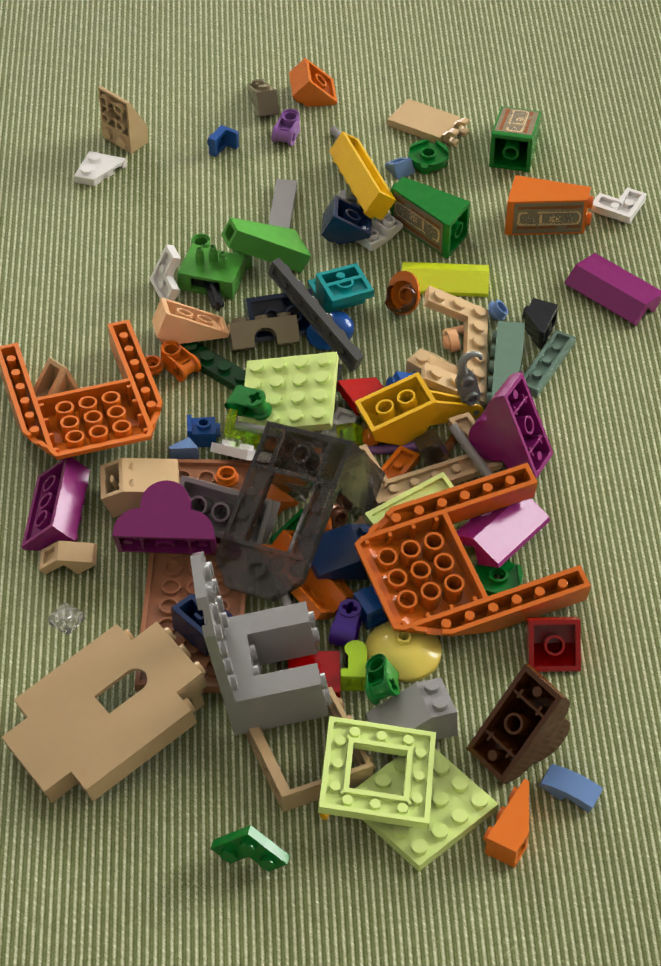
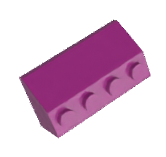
(56, 505)

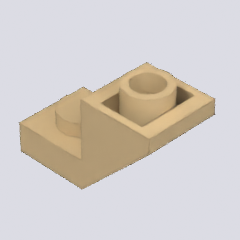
(73, 555)

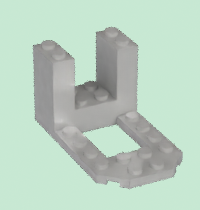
(254, 639)

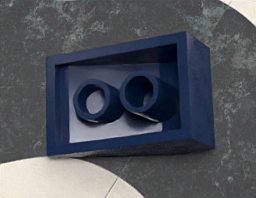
(337, 555)

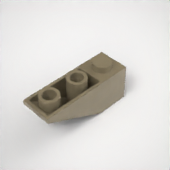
(263, 97)

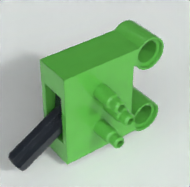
(212, 271)

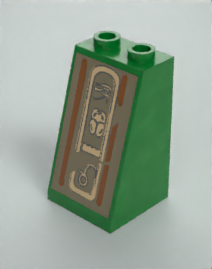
(514, 139)
(431, 215)

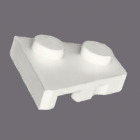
(228, 448)

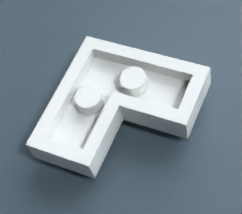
(621, 209)
(163, 273)

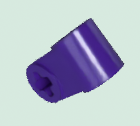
(346, 623)

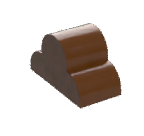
(522, 726)

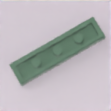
(548, 361)

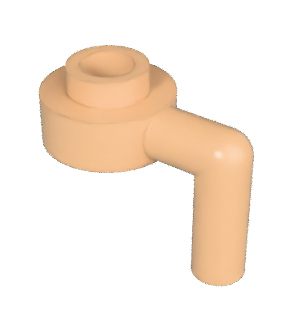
(450, 338)

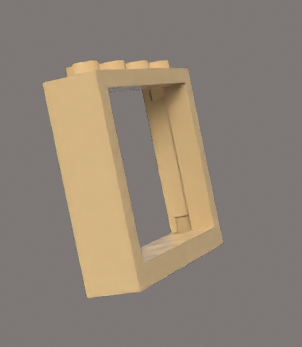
(310, 792)

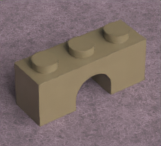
(282, 327)

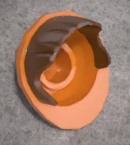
(403, 293)

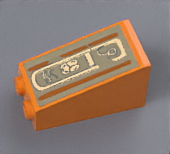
(547, 207)

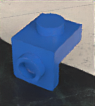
(221, 138)

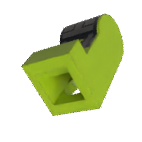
(355, 659)

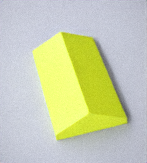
(451, 278)

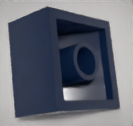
(345, 222)

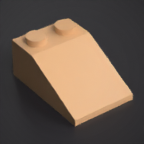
(186, 324)

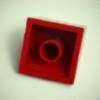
(553, 643)

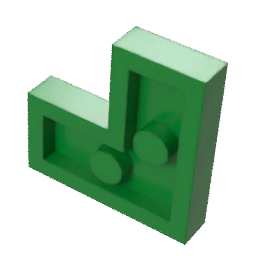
(253, 844)

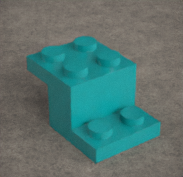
(341, 288)

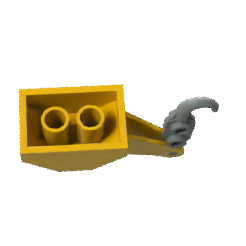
(409, 407)

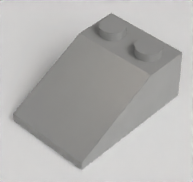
(421, 707)

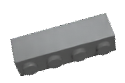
(218, 503)

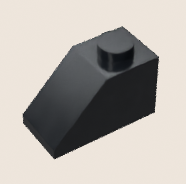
(540, 320)

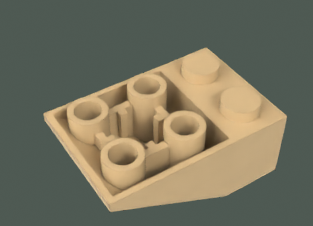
(121, 122)
(128, 478)

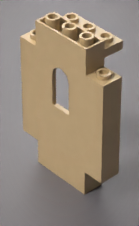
(74, 738)

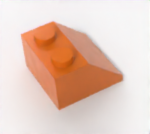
(312, 85)

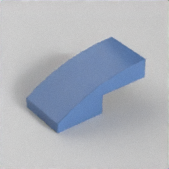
(569, 784)

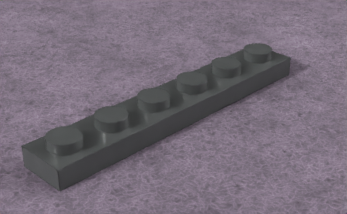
(315, 314)

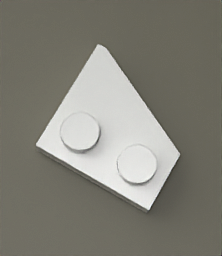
(97, 167)

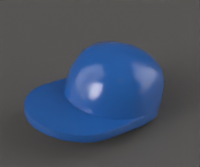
(341, 319)

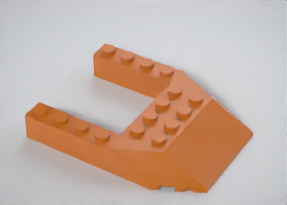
(89, 416)
(428, 576)

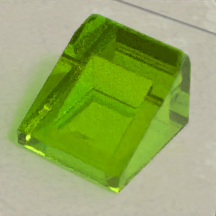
(351, 432)

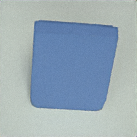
(400, 167)
(184, 450)

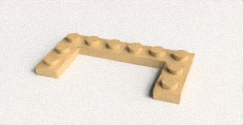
(474, 339)
(456, 469)

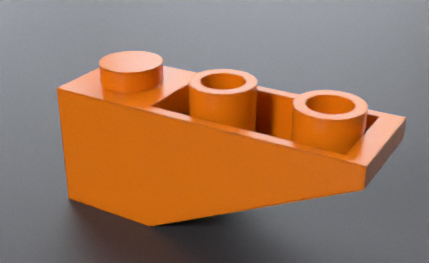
(511, 831)

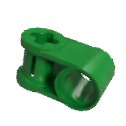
(249, 403)
(380, 679)

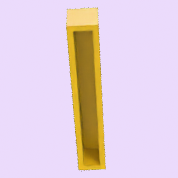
(362, 176)

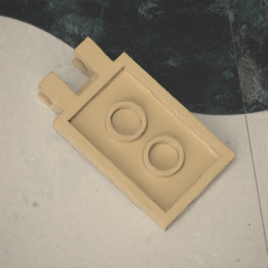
(428, 122)

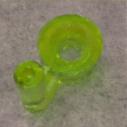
(230, 432)

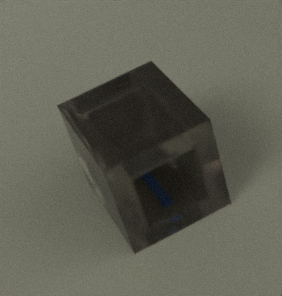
(431, 448)

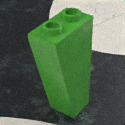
(266, 242)

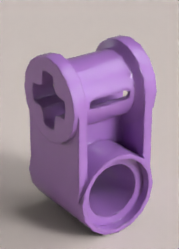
(287, 127)

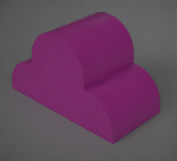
(512, 428)
(165, 524)

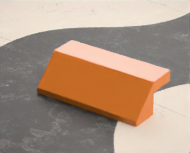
(320, 594)

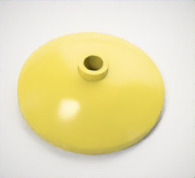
(410, 653)

